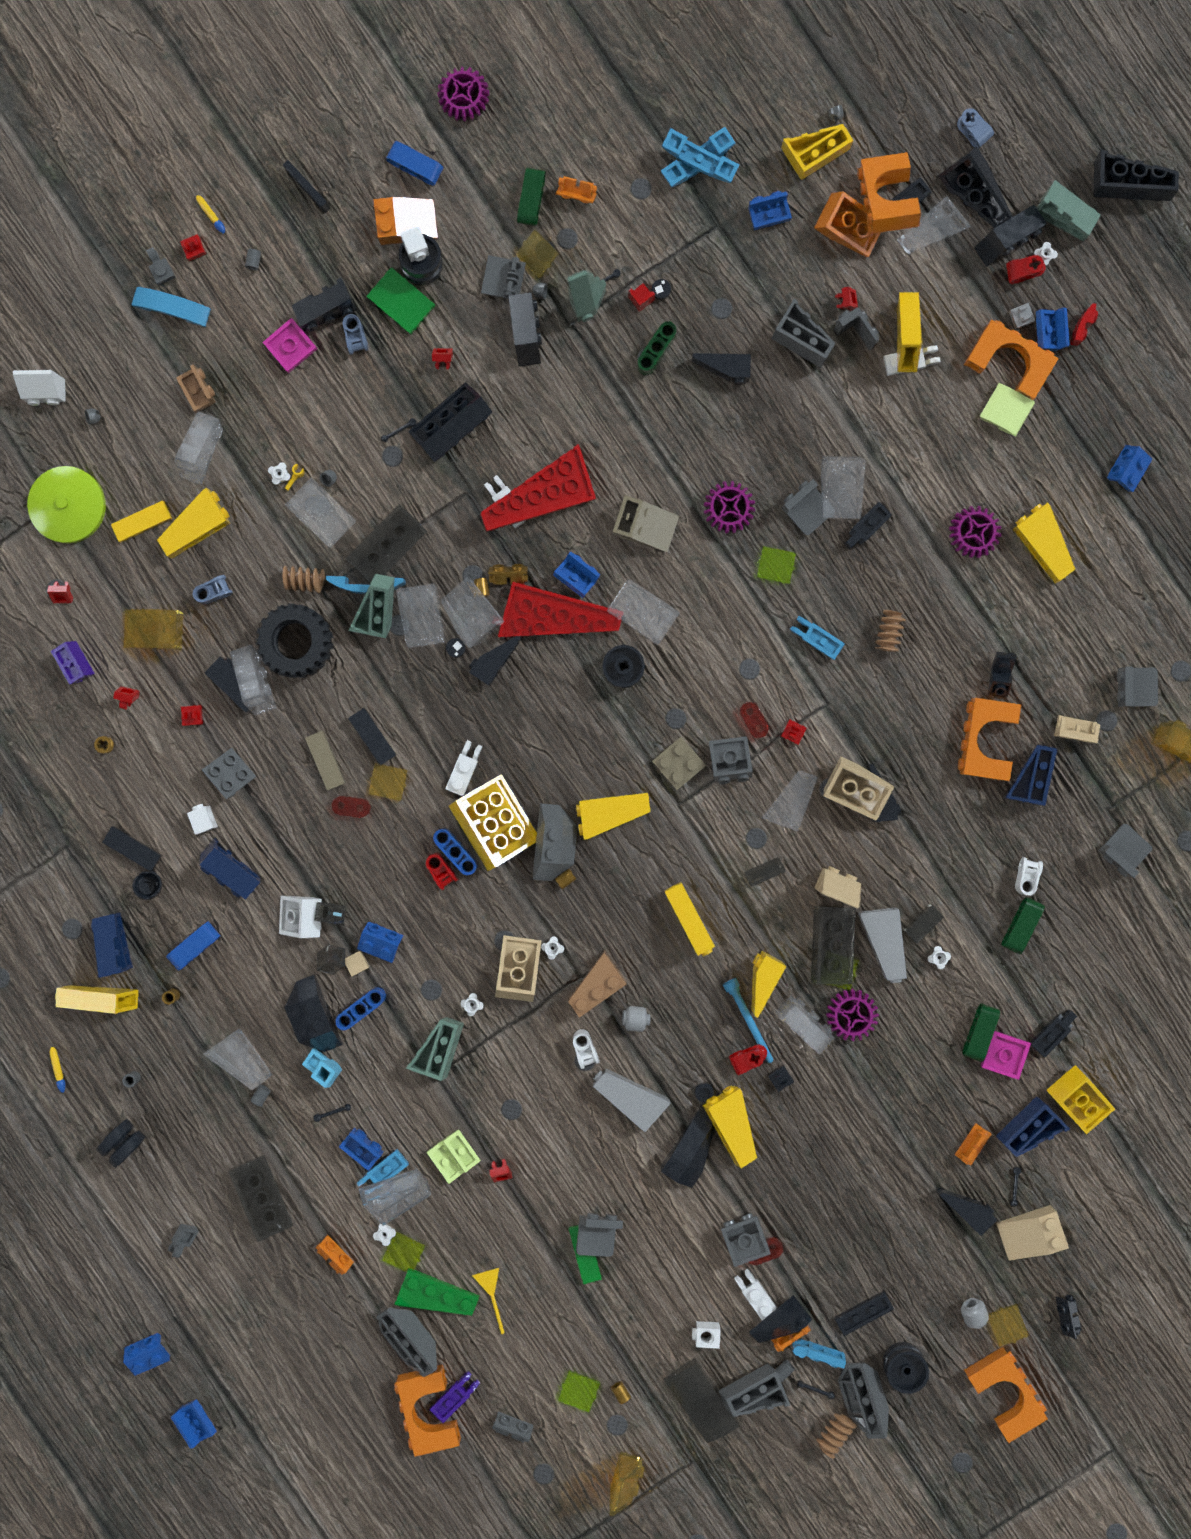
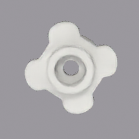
(1051, 254)
(285, 476)
(547, 947)
(945, 956)
(471, 1009)
(389, 1234)

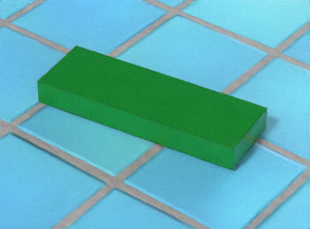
(587, 1265)

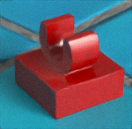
(193, 247)
(849, 298)
(442, 355)
(59, 593)
(126, 696)
(191, 715)
(793, 731)
(501, 1173)

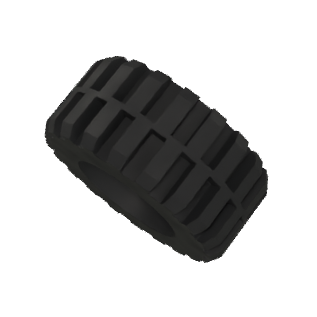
(270, 633)

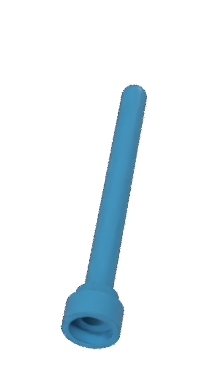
(732, 987)

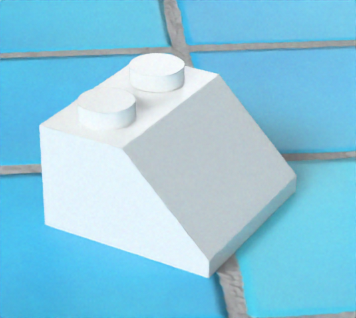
(40, 386)
(298, 917)

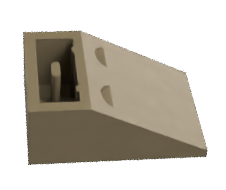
(645, 524)

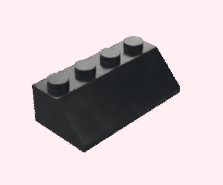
(450, 421)

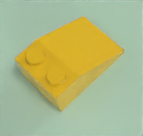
(766, 975)
(1080, 1099)

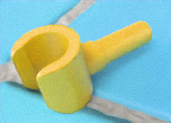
(295, 475)

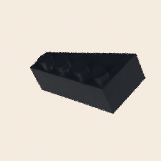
(1132, 179)

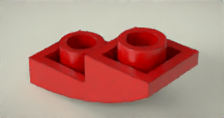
(1085, 321)

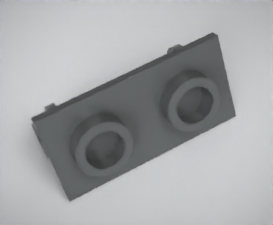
(507, 1424)

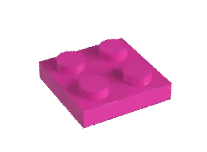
(290, 345)
(1006, 1055)

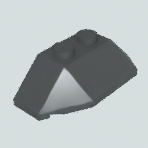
(554, 843)
(409, 1339)
(865, 1399)

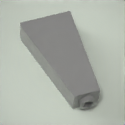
(886, 940)
(632, 1099)

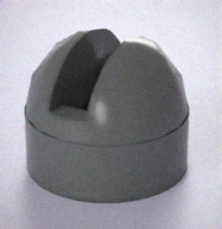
(835, 112)
(540, 290)
(92, 416)
(328, 477)

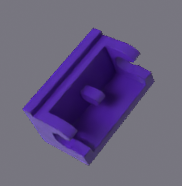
(72, 662)

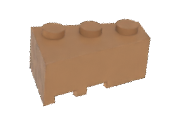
(597, 985)

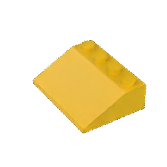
(494, 822)

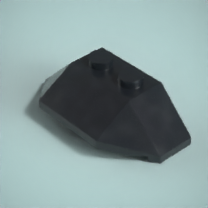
(311, 1016)

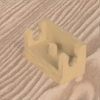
(1077, 729)

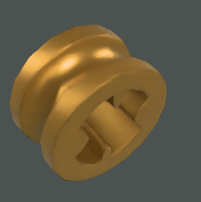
(106, 739)

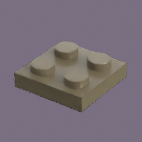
(679, 763)

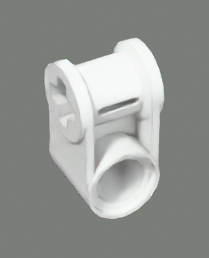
(1027, 874)
(585, 1052)

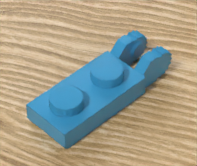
(819, 638)
(386, 1168)
(819, 1353)

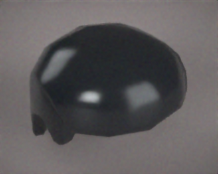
(147, 885)

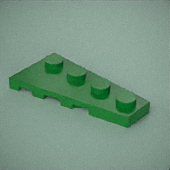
(434, 1294)

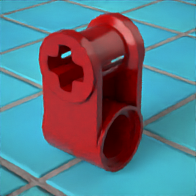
(1022, 269)
(441, 871)
(748, 1058)

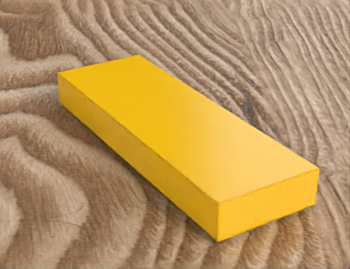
(141, 521)

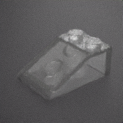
(842, 486)
(320, 512)
(643, 612)
(471, 613)
(421, 615)

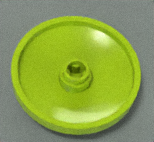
(66, 504)

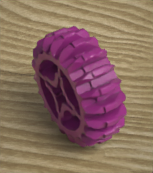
(453, 104)
(740, 494)
(976, 538)
(867, 1020)

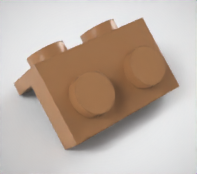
(196, 389)

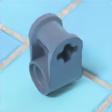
(975, 130)
(355, 337)
(213, 590)

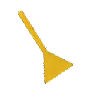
(488, 1281)

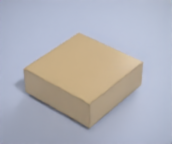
(356, 963)

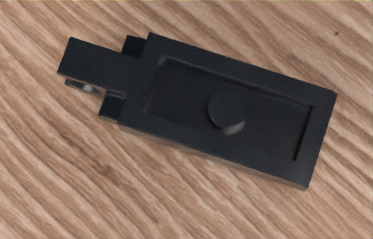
(868, 525)
(1053, 1033)

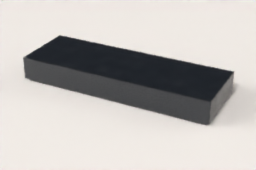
(306, 186)
(372, 736)
(132, 848)
(863, 1313)

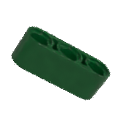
(531, 196)
(658, 339)
(1023, 925)
(981, 1032)

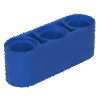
(414, 163)
(454, 842)
(193, 946)
(355, 1016)

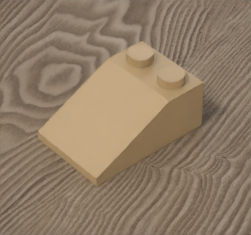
(857, 788)
(839, 887)
(518, 968)
(1032, 1234)

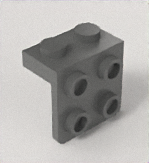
(860, 322)
(805, 507)
(1137, 687)
(1125, 850)
(597, 1234)

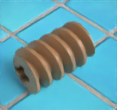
(302, 580)
(890, 629)
(836, 1434)

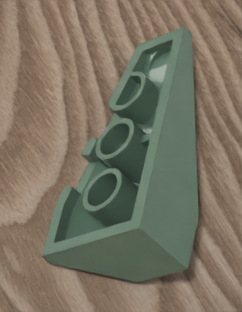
(585, 294)

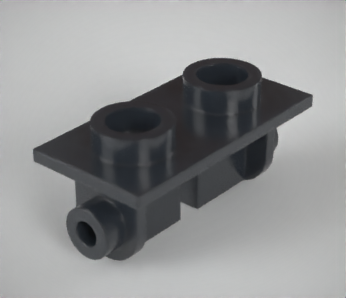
(1069, 1324)

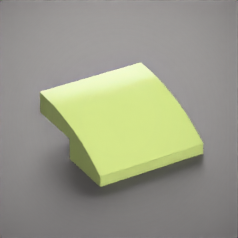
(1007, 409)
(453, 1156)

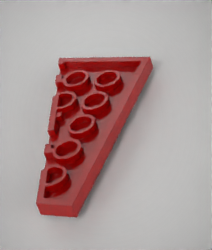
(552, 489)
(542, 612)

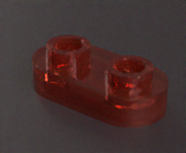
(753, 720)
(350, 806)
(775, 1253)

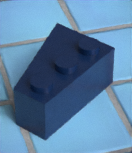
(1035, 777)
(228, 870)
(110, 945)
(1031, 1127)

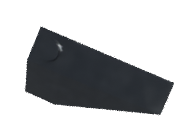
(689, 1154)

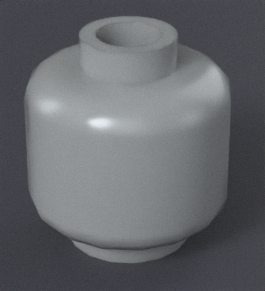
(635, 1018)
(974, 1313)

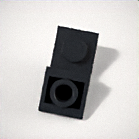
(1000, 676)

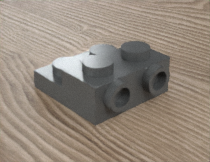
(730, 760)
(745, 1239)

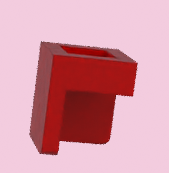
(641, 297)

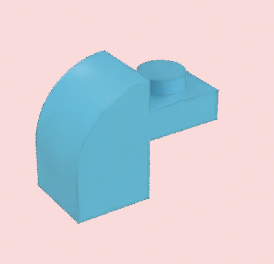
(323, 1069)

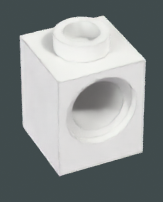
(415, 244)
(202, 819)
(713, 1340)

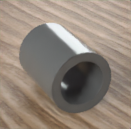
(253, 259)
(127, 1082)
(260, 1095)
(784, 1370)

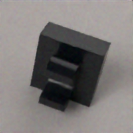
(780, 1078)

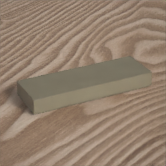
(325, 760)

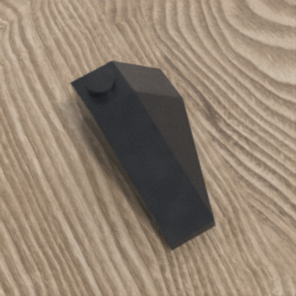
(975, 184)

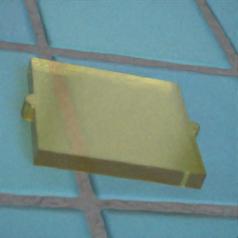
(537, 254)
(388, 782)
(1007, 1325)

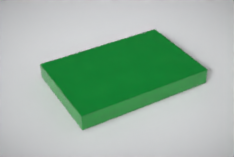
(401, 301)

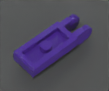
(453, 1398)

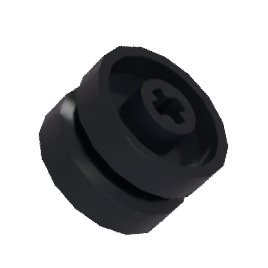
(422, 271)
(629, 656)
(121, 1143)
(905, 1367)

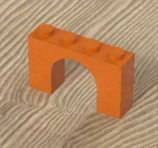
(882, 213)
(1037, 361)
(973, 760)
(1027, 1411)
(425, 1437)

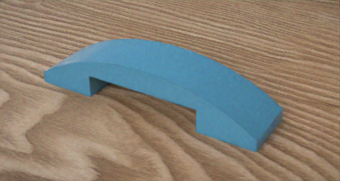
(717, 144)
(699, 158)
(171, 305)
(343, 583)

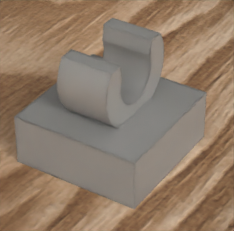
(1021, 316)

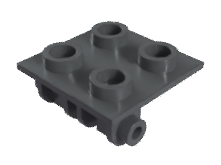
(503, 276)
(228, 773)

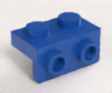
(769, 210)
(1052, 329)
(1130, 467)
(576, 574)
(379, 942)
(361, 1148)
(145, 1354)
(193, 1423)

